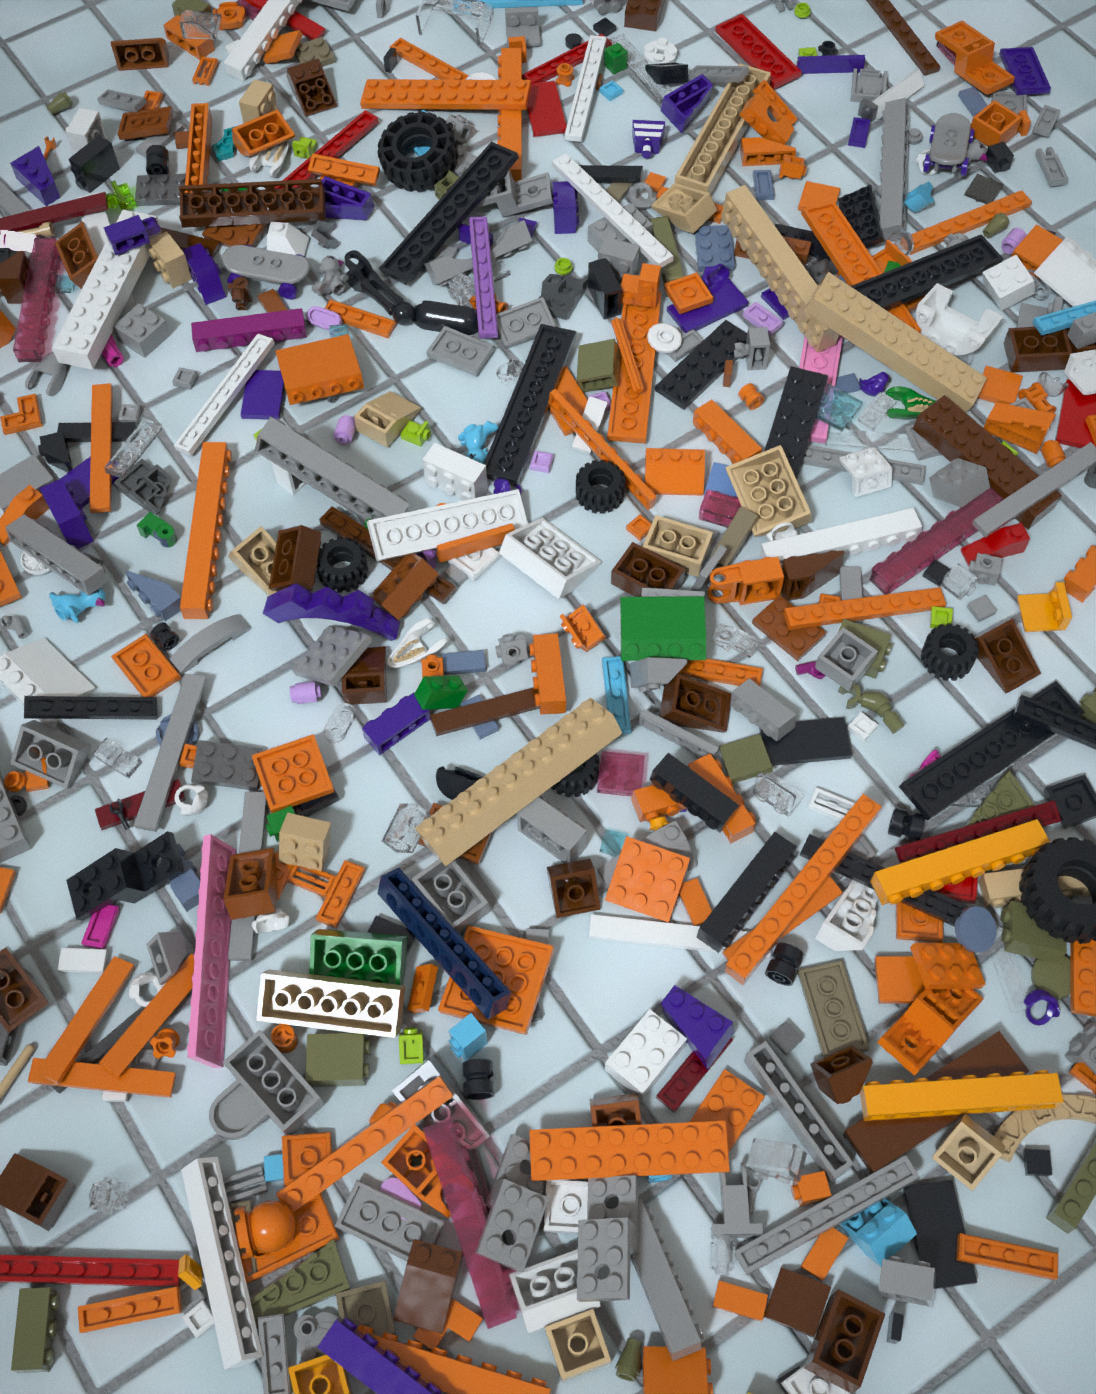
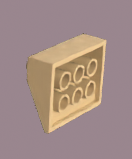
(769, 490)

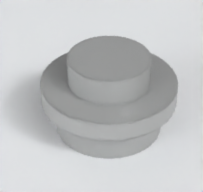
(915, 136)

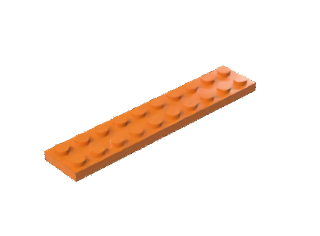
(446, 94)
(847, 250)
(628, 409)

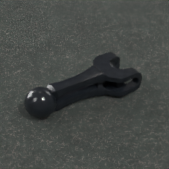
(366, 279)

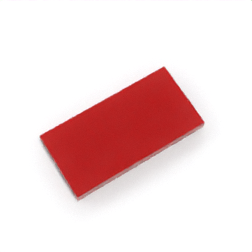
(545, 110)
(1075, 407)

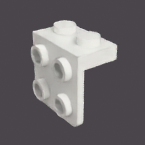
(1082, 371)

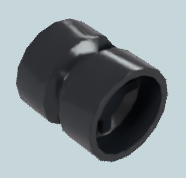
(157, 160)
(914, 826)
(784, 964)
(478, 1079)

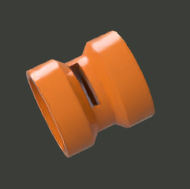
(750, 395)
(280, 1036)

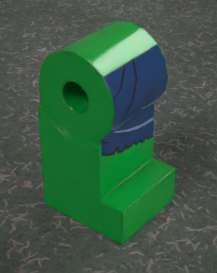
(158, 529)

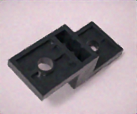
(125, 876)

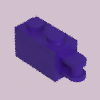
(131, 233)

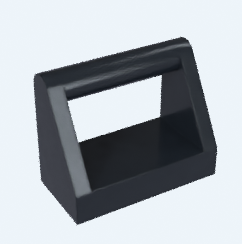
(668, 72)

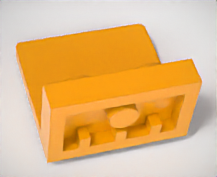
(1045, 611)

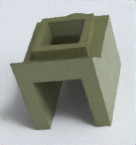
(443, 185)

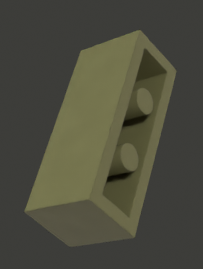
(35, 1330)

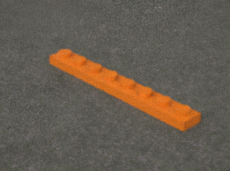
(969, 220)
(598, 445)
(863, 608)
(364, 1144)

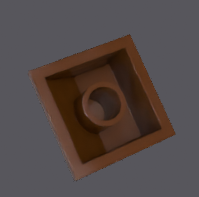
(13, 277)
(573, 888)
(842, 1073)

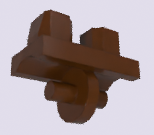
(240, 293)

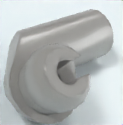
(14, 623)

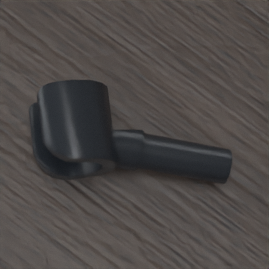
(120, 814)

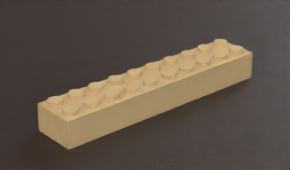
(719, 134)
(775, 263)
(894, 342)
(518, 781)

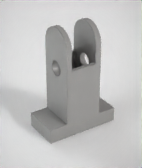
(735, 1210)

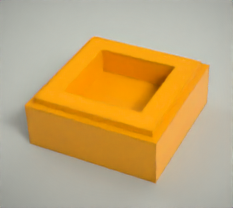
(190, 1272)

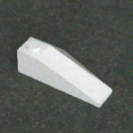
(851, 919)

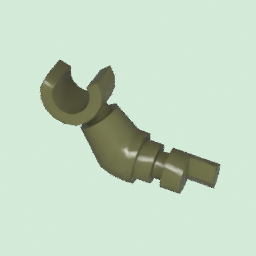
(877, 703)

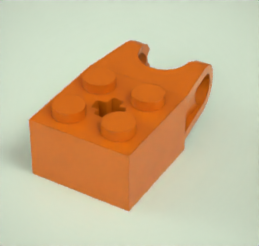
(748, 581)
(419, 1179)

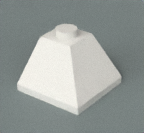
(286, 239)

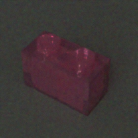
(718, 508)

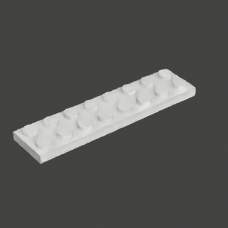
(436, 525)

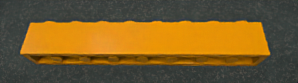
(958, 862)
(960, 1096)

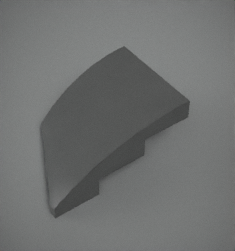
(562, 293)
(145, 485)

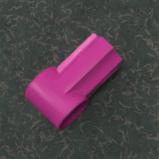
(112, 353)

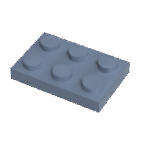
(714, 247)

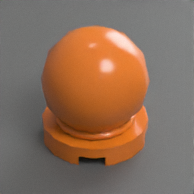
(266, 1227)

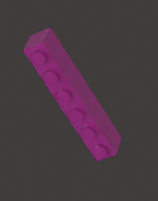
(243, 329)

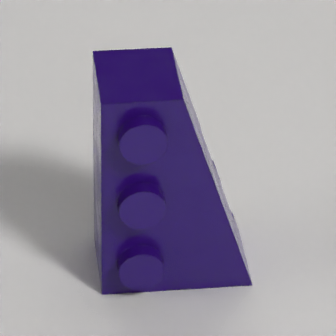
(205, 273)
(66, 513)

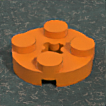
(236, 18)

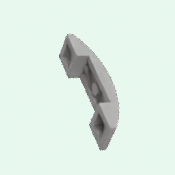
(206, 640)

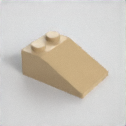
(685, 207)
(255, 558)

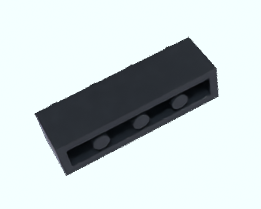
(693, 792)

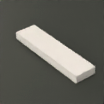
(902, 89)

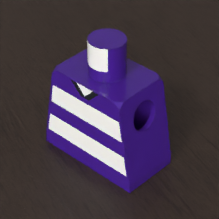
(647, 136)

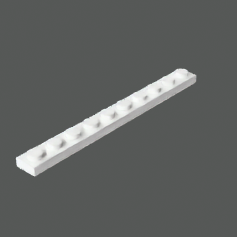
(612, 210)

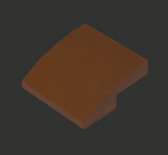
(797, 1302)

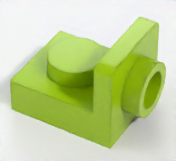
(304, 147)
(416, 433)
(411, 1046)

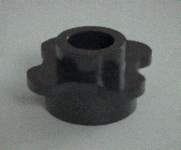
(828, 48)

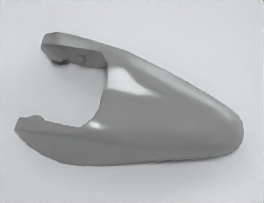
(51, 367)

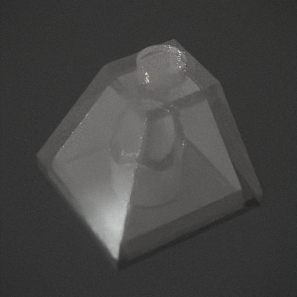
(199, 24)

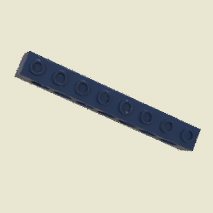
(444, 943)

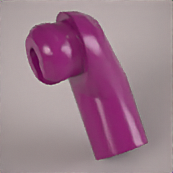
(810, 669)

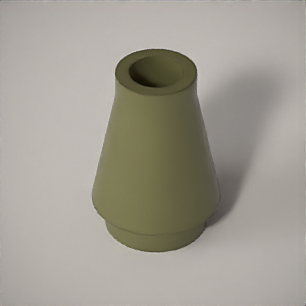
(59, 103)
(996, 225)
(629, 1362)

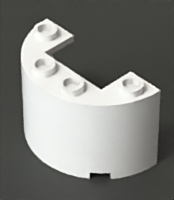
(951, 328)

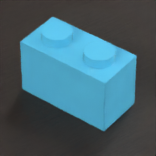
(467, 1037)

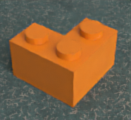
(642, 289)

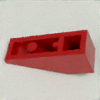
(1000, 544)

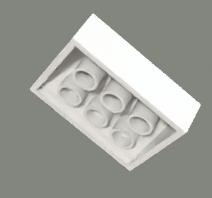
(1070, 273)
(548, 557)
(41, 671)

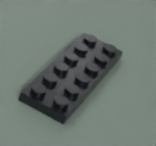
(701, 366)
(797, 414)

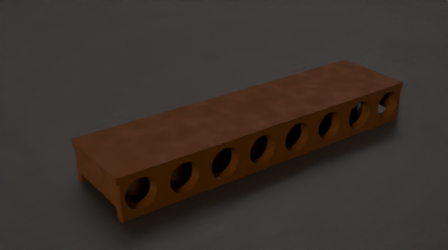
(252, 205)
(888, 1140)

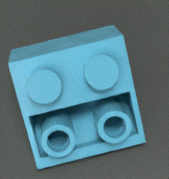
(880, 1230)

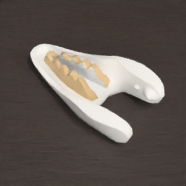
(271, 157)
(411, 649)

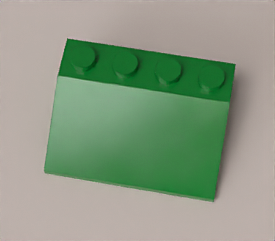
(662, 628)
(358, 956)

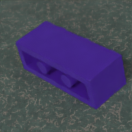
(395, 724)

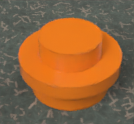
(15, 781)

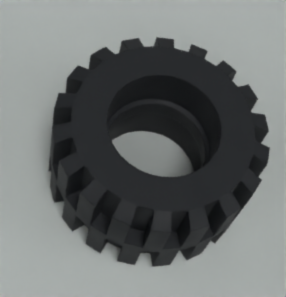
(600, 499)
(340, 551)
(953, 638)
(580, 781)

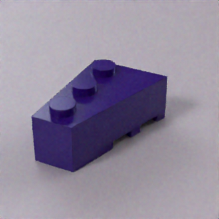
(686, 102)
(35, 175)
(346, 201)
(565, 208)
(702, 1026)

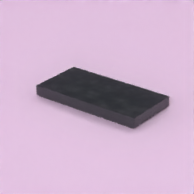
(810, 742)
(937, 1222)

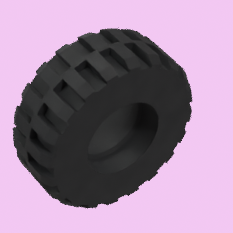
(411, 132)
(1046, 900)

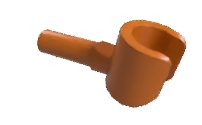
(50, 145)

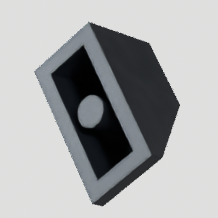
(56, 451)

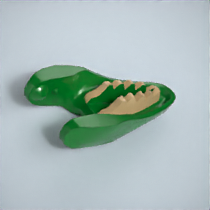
(913, 403)

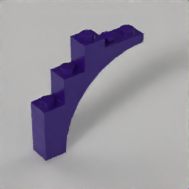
(353, 608)

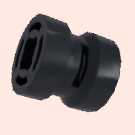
(163, 634)

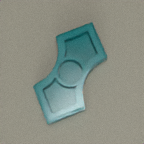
(225, 147)

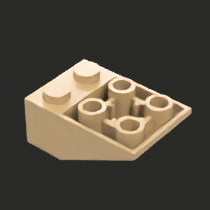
(385, 417)

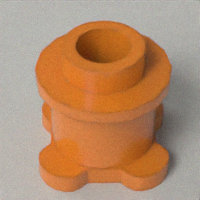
(564, 75)
(165, 1043)

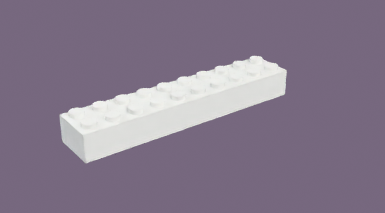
(100, 302)

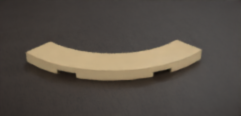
(1023, 1122)

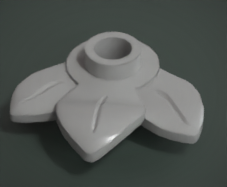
(309, 1342)

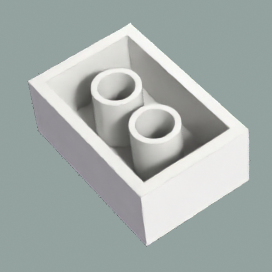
(454, 473)
(645, 1054)
(549, 1291)

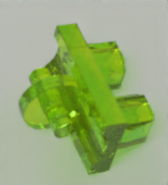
(121, 197)

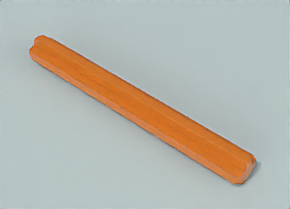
(627, 355)

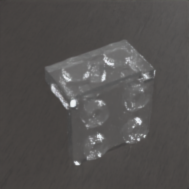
(777, 793)

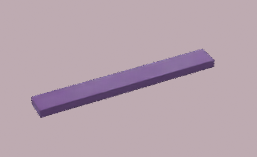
(483, 277)

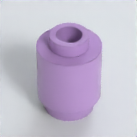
(1012, 240)
(345, 430)
(305, 692)

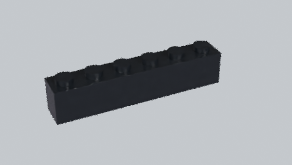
(746, 892)

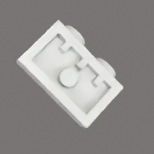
(868, 471)

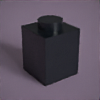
(999, 157)

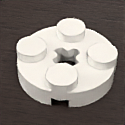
(654, 50)

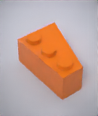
(1019, 425)

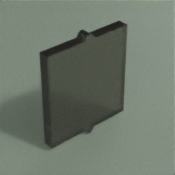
(983, 189)

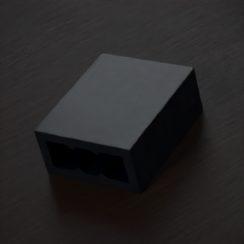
(94, 164)
(604, 288)

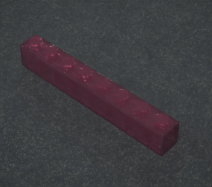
(37, 301)
(931, 545)
(468, 1220)

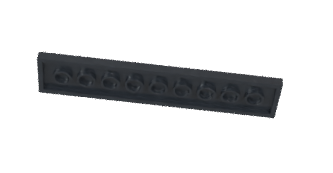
(448, 213)
(921, 275)
(529, 403)
(982, 756)

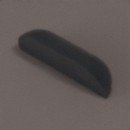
(436, 315)
(455, 781)

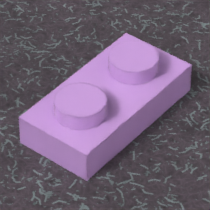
(762, 318)

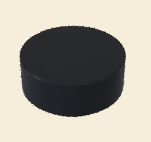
(573, 40)
(20, 804)

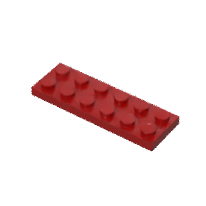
(757, 50)

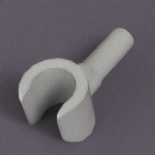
(751, 1194)

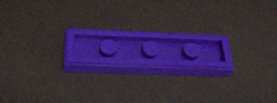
(830, 64)

